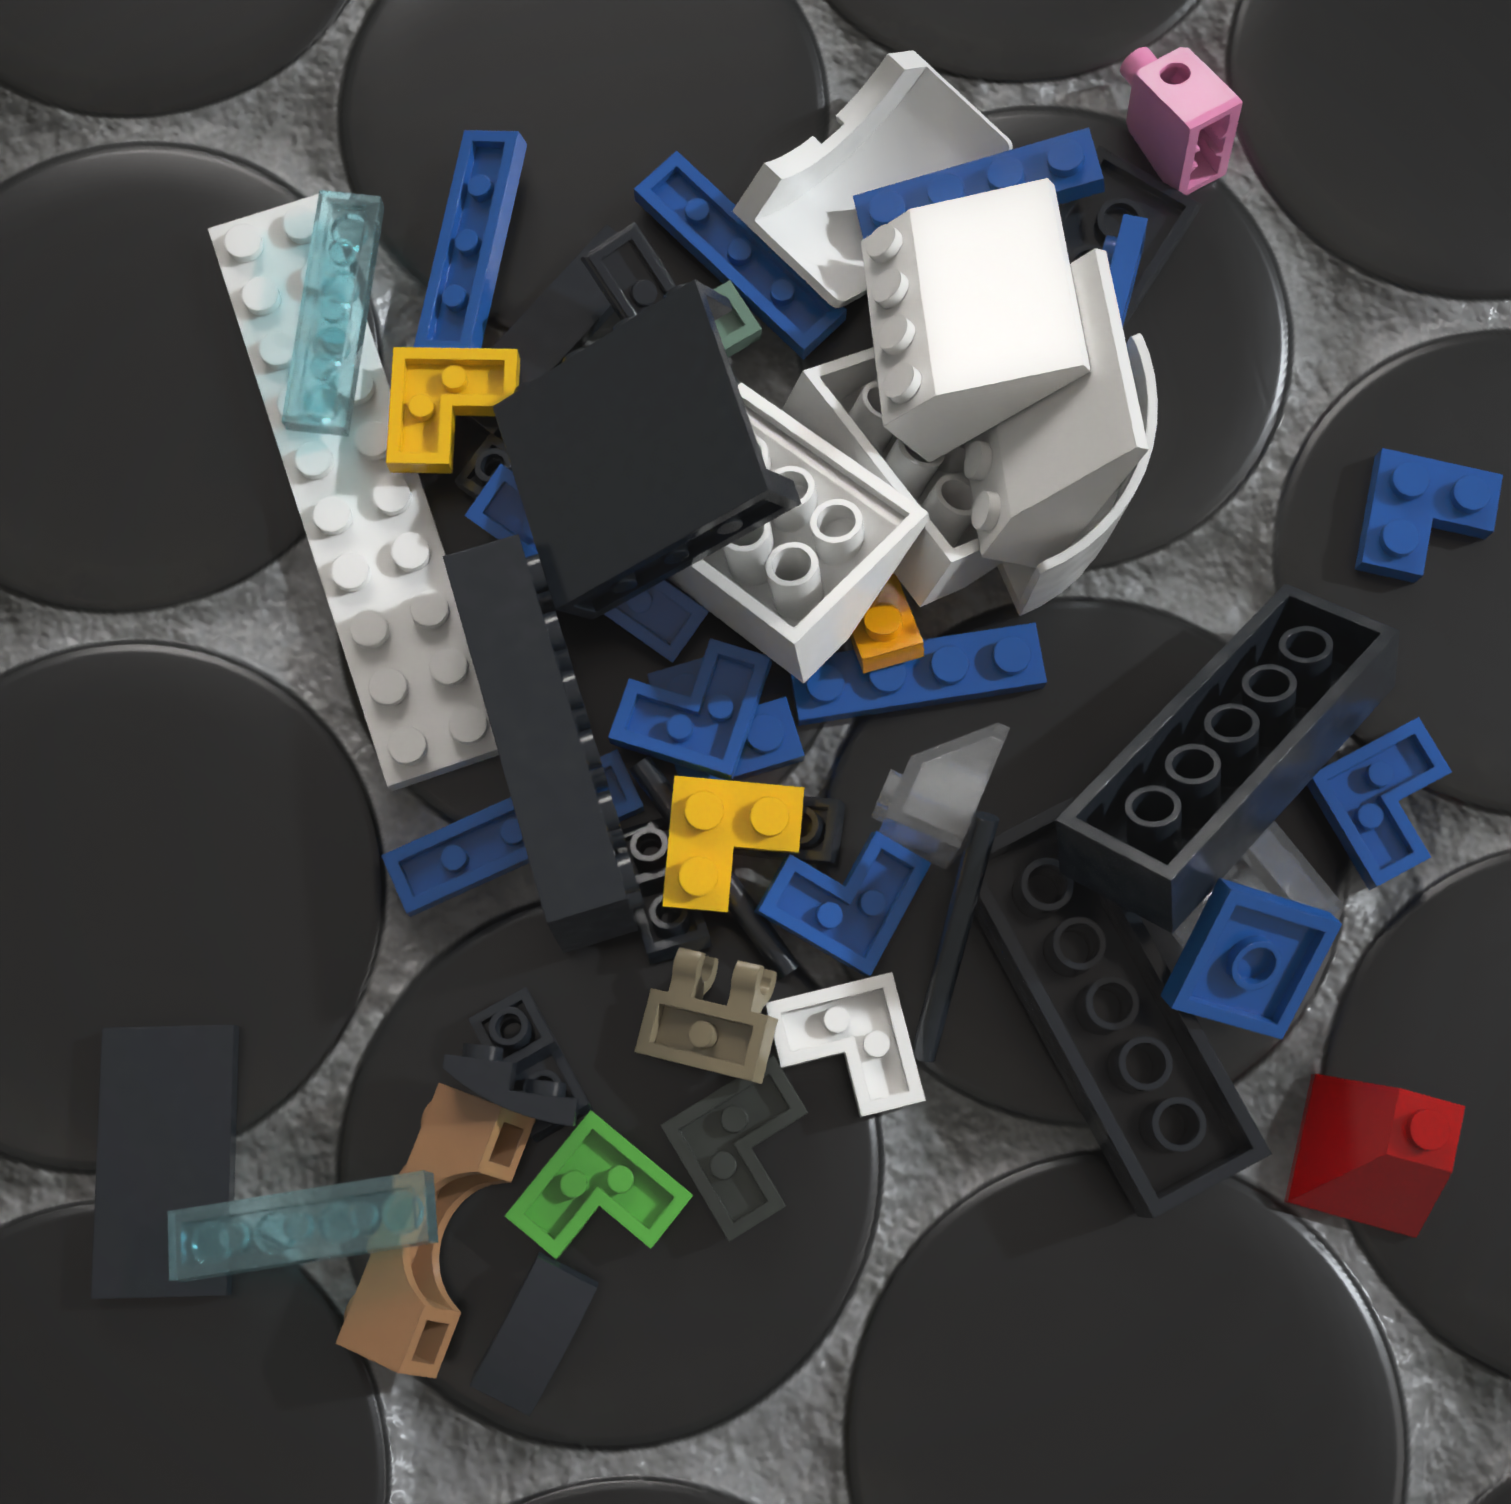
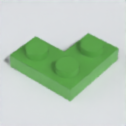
(596, 1171)

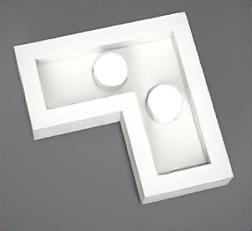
(862, 1023)

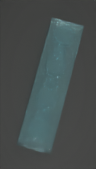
(333, 313)
(302, 1226)

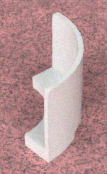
(891, 131)
(1036, 586)

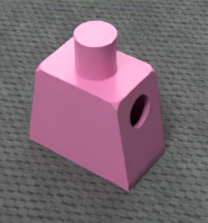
(1181, 116)

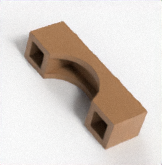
(401, 1305)

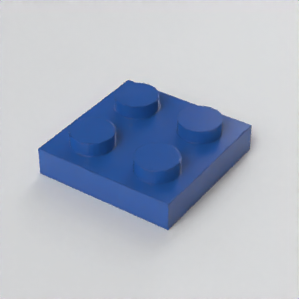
(1250, 959)

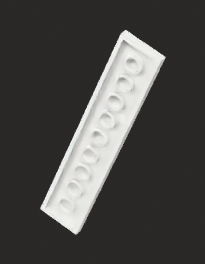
(363, 524)

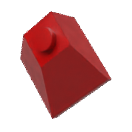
(1373, 1153)

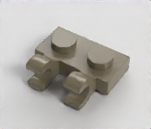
(710, 1035)

